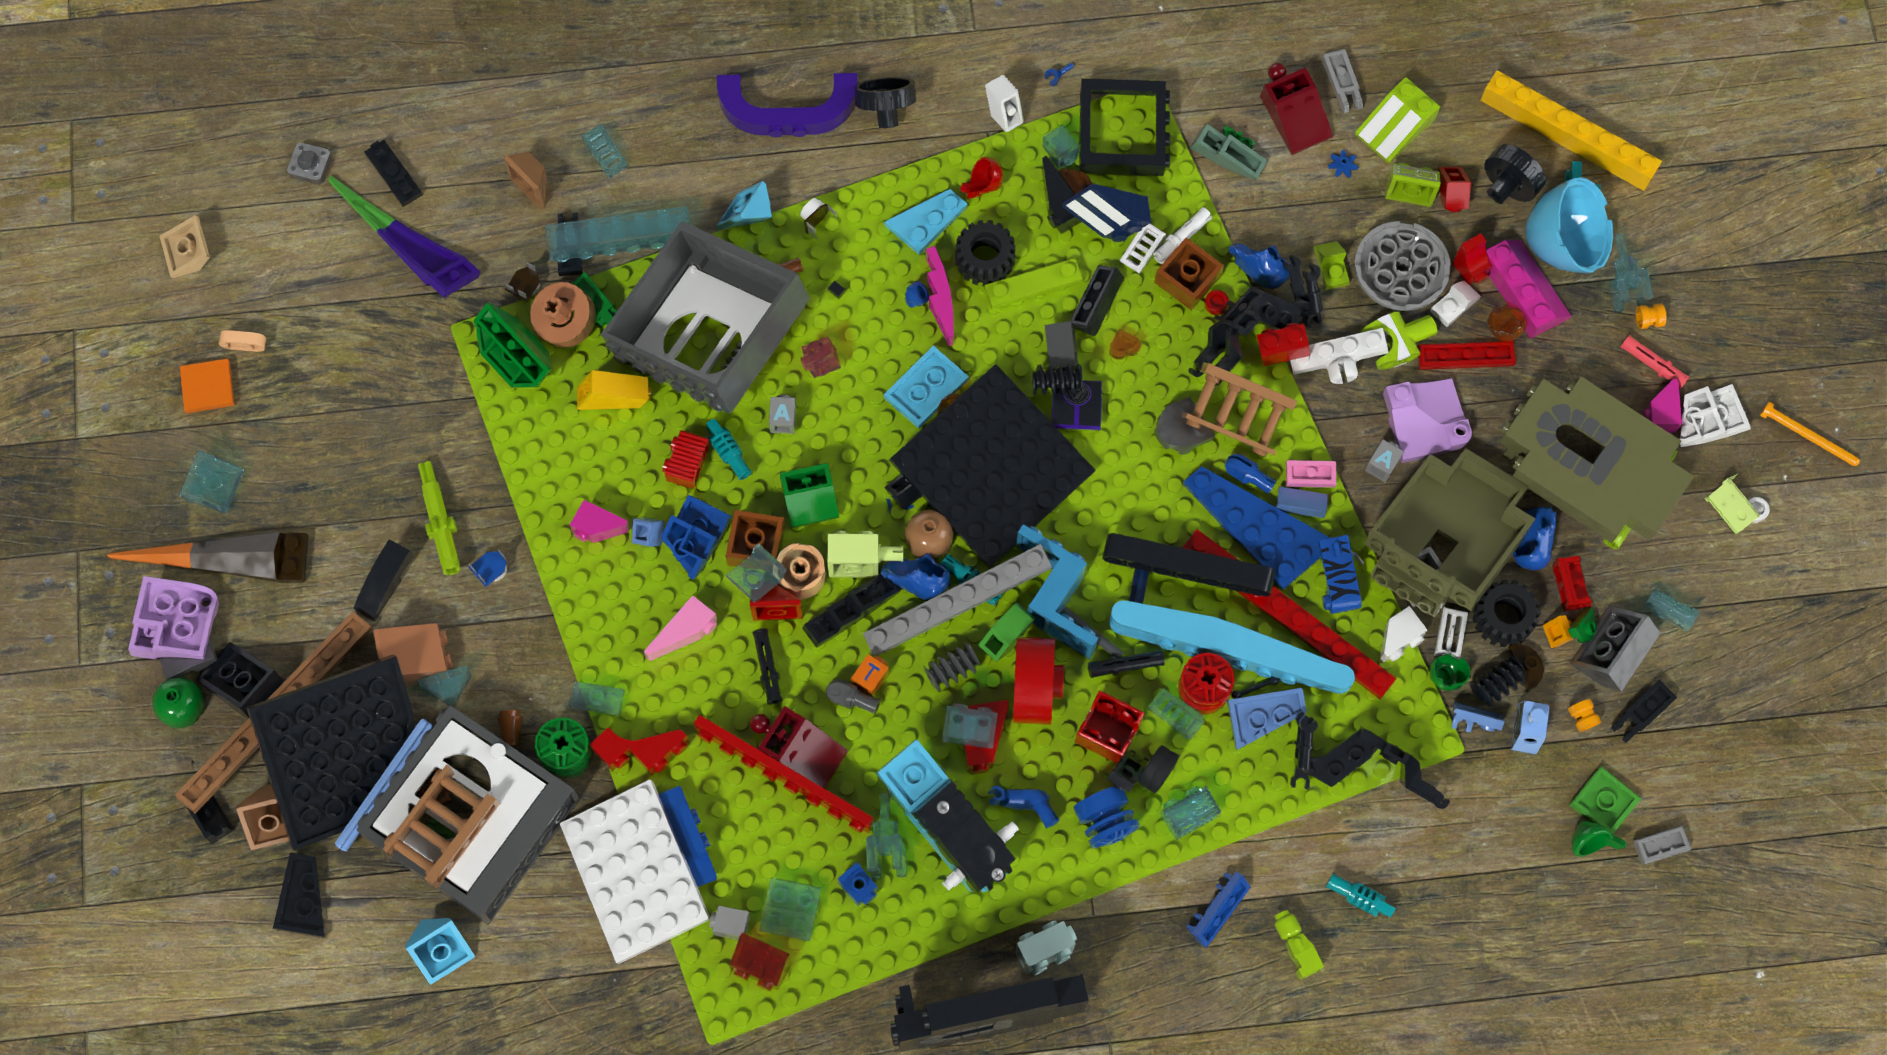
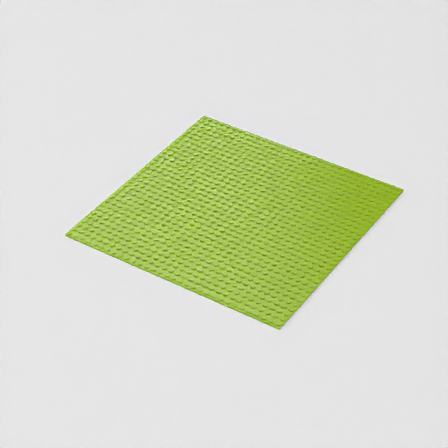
(622, 594)

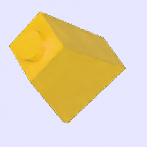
(612, 391)

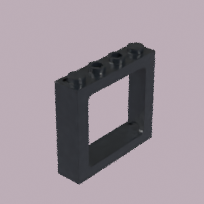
(1124, 163)

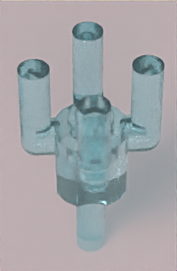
(1628, 277)
(885, 842)

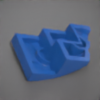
(695, 534)

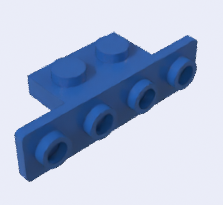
(690, 840)

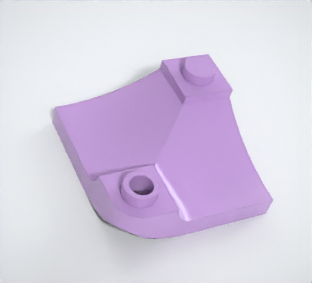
(1426, 418)
(172, 619)

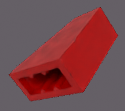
(981, 758)

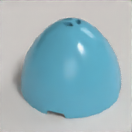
(1571, 227)

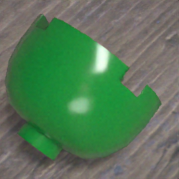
(178, 702)

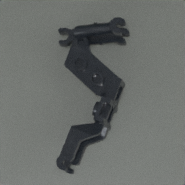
(1264, 307)
(1351, 755)

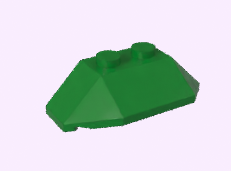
(511, 348)

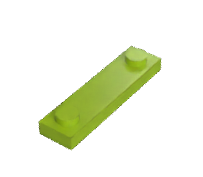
(1033, 283)

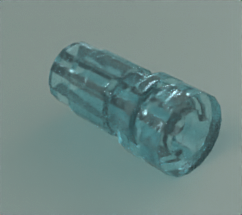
(1670, 608)

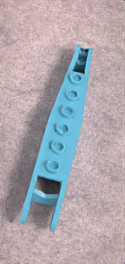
(1236, 644)

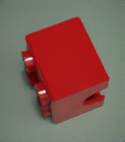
(1109, 727)

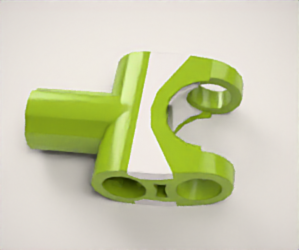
(1401, 338)

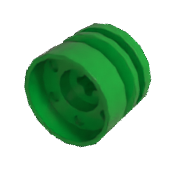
(571, 759)

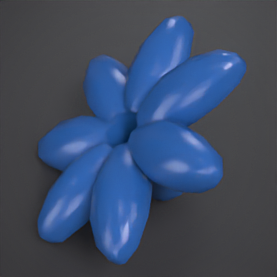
(1343, 164)

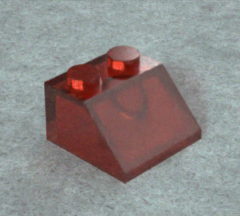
(760, 962)

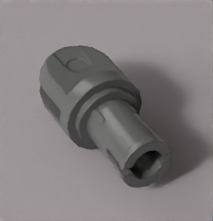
(850, 695)

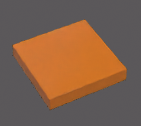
(207, 386)

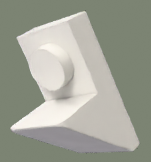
(1455, 303)

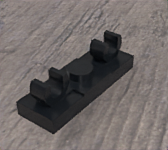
(393, 172)

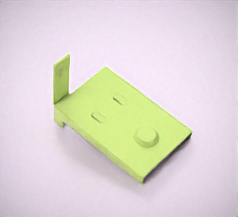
(1733, 505)

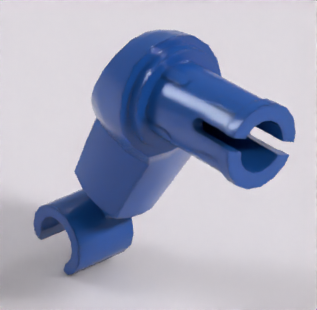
(1025, 800)

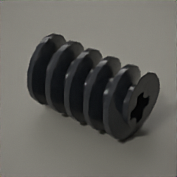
(1057, 379)
(1498, 681)

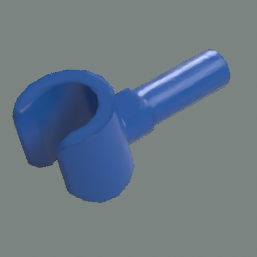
(1051, 72)

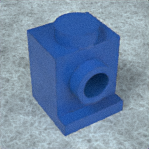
(859, 896)

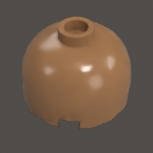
(928, 533)

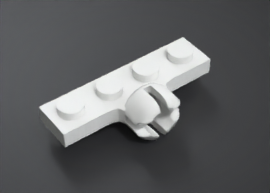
(1342, 354)

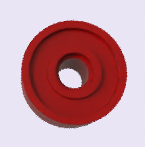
(1036, 680)

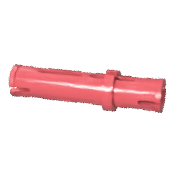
(1655, 362)

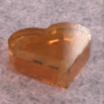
(1123, 345)

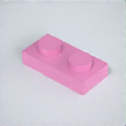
(1310, 473)

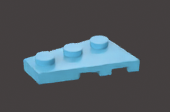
(926, 221)

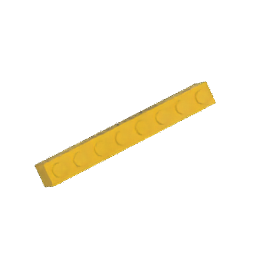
(1570, 130)

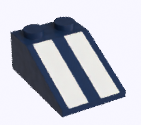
(1110, 211)

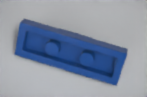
(1219, 908)

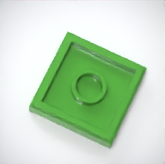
(1605, 800)

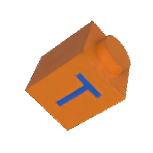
(870, 674)

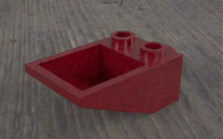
(1297, 114)
(804, 749)

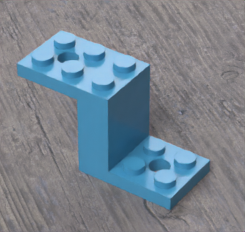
(1057, 591)

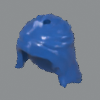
(1262, 266)
(1536, 547)
(919, 576)

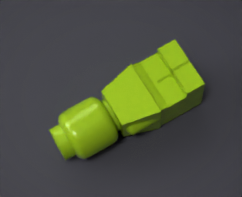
(1300, 949)

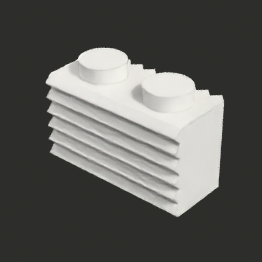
(1004, 103)

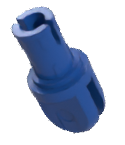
(1247, 471)

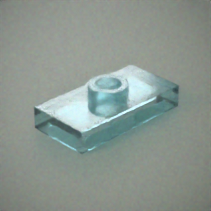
(597, 698)

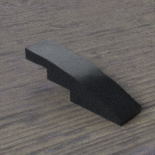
(850, 609)

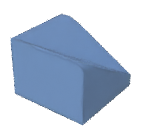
(647, 531)

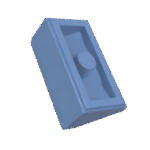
(1302, 502)

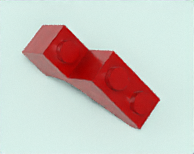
(649, 752)

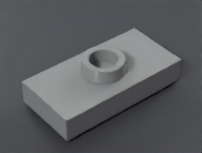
(1662, 845)

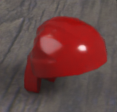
(985, 178)

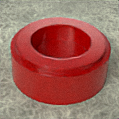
(1216, 302)

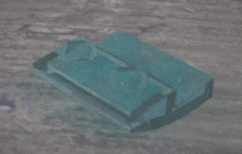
(790, 909)

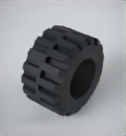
(985, 235)
(1514, 596)

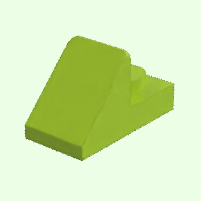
(1332, 266)

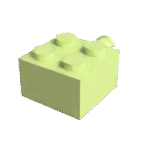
(858, 554)

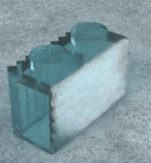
(1190, 812)

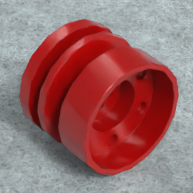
(1199, 694)

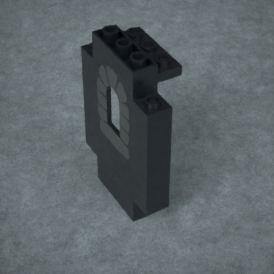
(985, 1013)

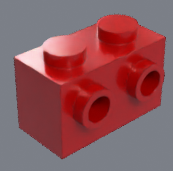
(1283, 344)

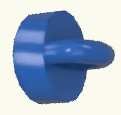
(916, 294)

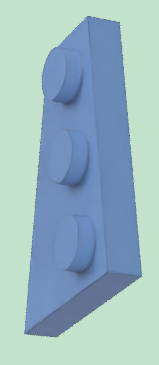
(1263, 713)

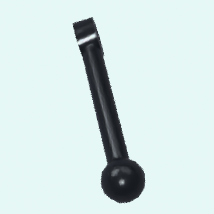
(1272, 680)

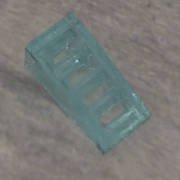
(595, 139)
(1197, 718)

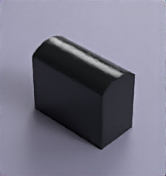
(836, 289)

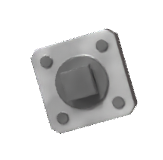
(309, 163)

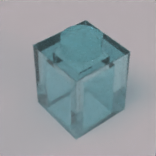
(1060, 147)

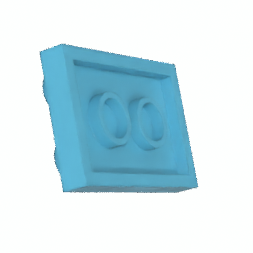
(924, 386)

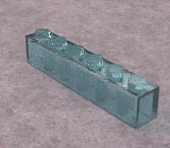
(613, 234)

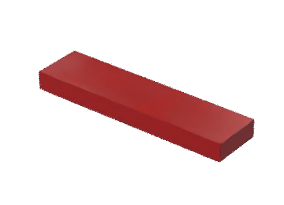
(1466, 355)

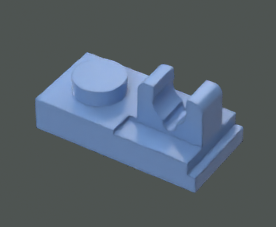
(1486, 719)

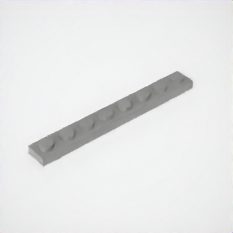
(958, 600)

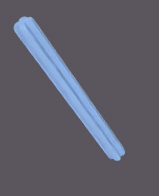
(350, 833)

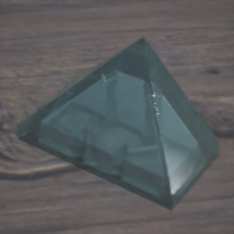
(447, 685)

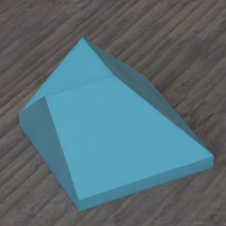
(748, 207)
(438, 948)

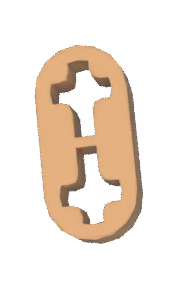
(242, 341)

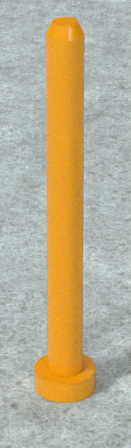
(1769, 411)

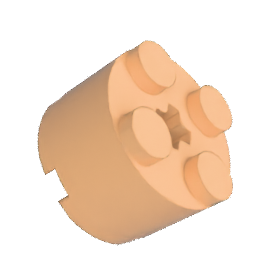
(802, 558)

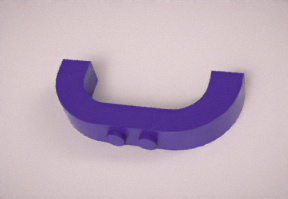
(787, 121)

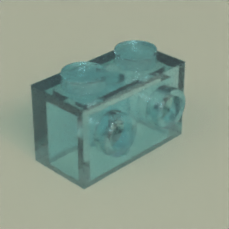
(970, 726)

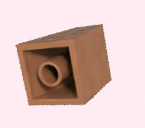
(417, 648)

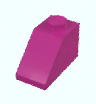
(1665, 408)
(596, 523)

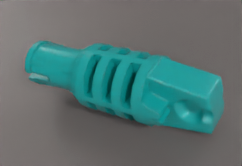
(727, 449)
(964, 573)
(1361, 896)

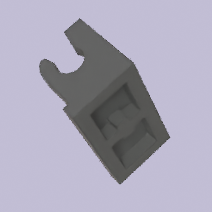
(1061, 345)

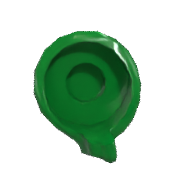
(1592, 837)

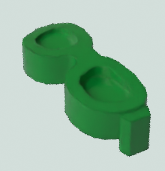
(1248, 142)

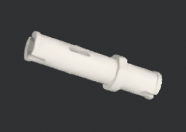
(1187, 230)

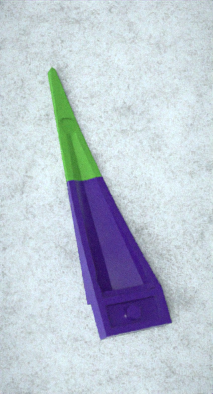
(427, 259)

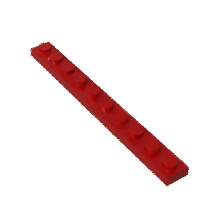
(1307, 627)

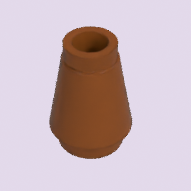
(510, 726)

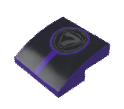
(1078, 410)

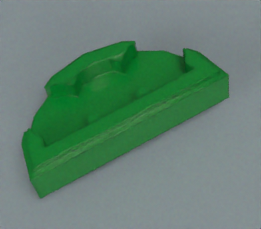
(1584, 626)

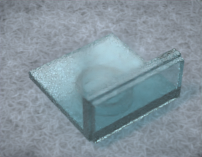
(757, 573)

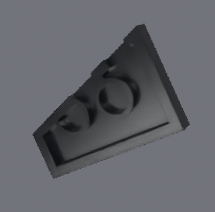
(300, 900)

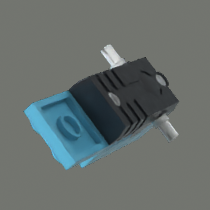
(948, 820)

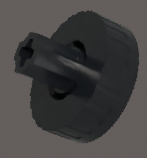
(885, 97)
(1513, 174)

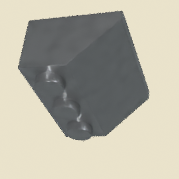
(1616, 648)

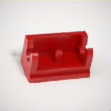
(1571, 583)

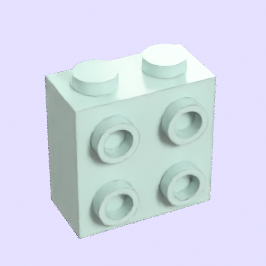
(1050, 945)

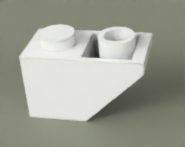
(1400, 632)

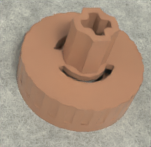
(555, 306)

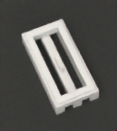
(1454, 613)

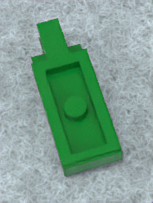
(604, 308)

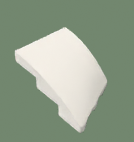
(1712, 416)

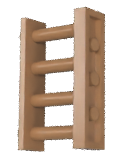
(1257, 395)
(451, 849)

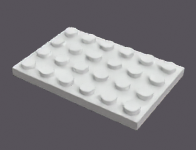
(634, 871)

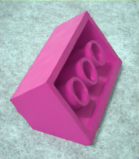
(1525, 287)

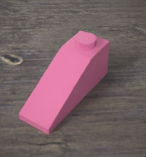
(686, 627)

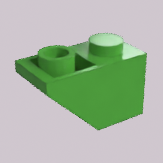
(1004, 633)

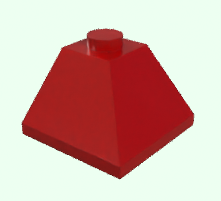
(776, 605)

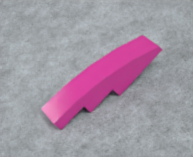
(940, 302)

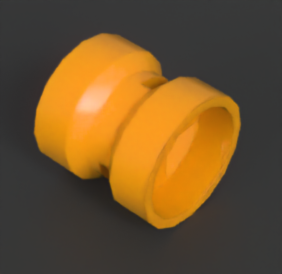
(1650, 316)
(1584, 715)

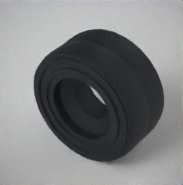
(1158, 769)

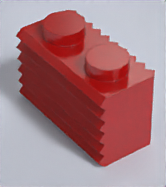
(686, 459)

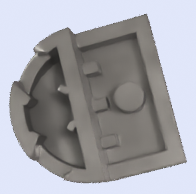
(1175, 433)

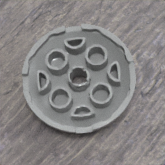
(1405, 246)

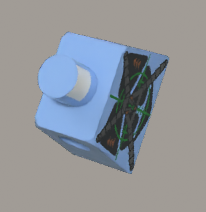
(1530, 722)

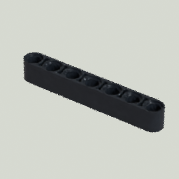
(1189, 565)

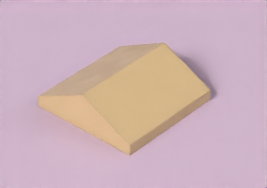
(185, 248)

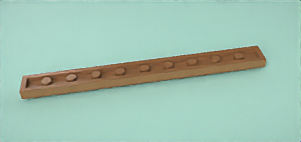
(243, 741)

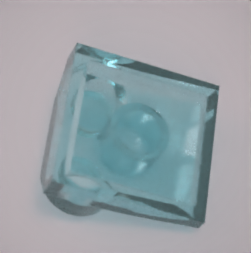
(211, 482)

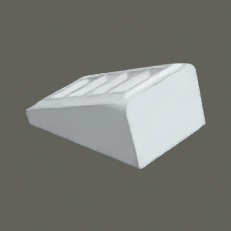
(1152, 230)

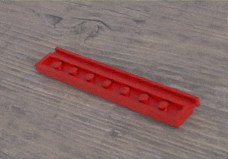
(775, 770)

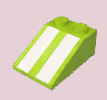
(1398, 120)

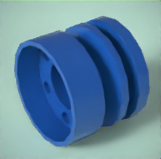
(1108, 821)

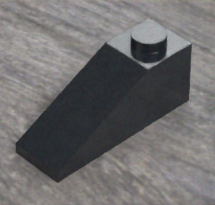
(1056, 193)

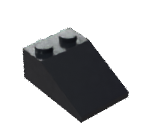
(240, 679)

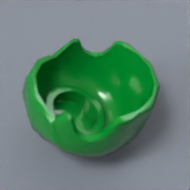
(1449, 672)

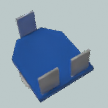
(489, 567)

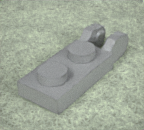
(1342, 79)

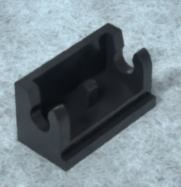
(212, 821)

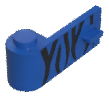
(1340, 575)

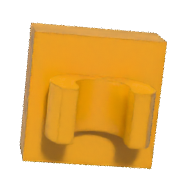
(1557, 631)

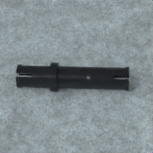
(1123, 664)
(772, 693)

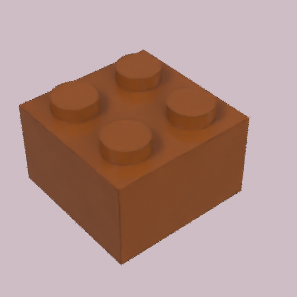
(1188, 273)
(750, 530)

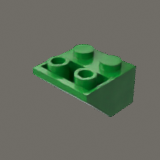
(809, 495)

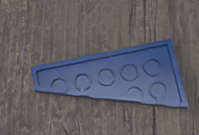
(1259, 528)

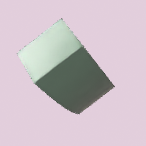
(1228, 152)

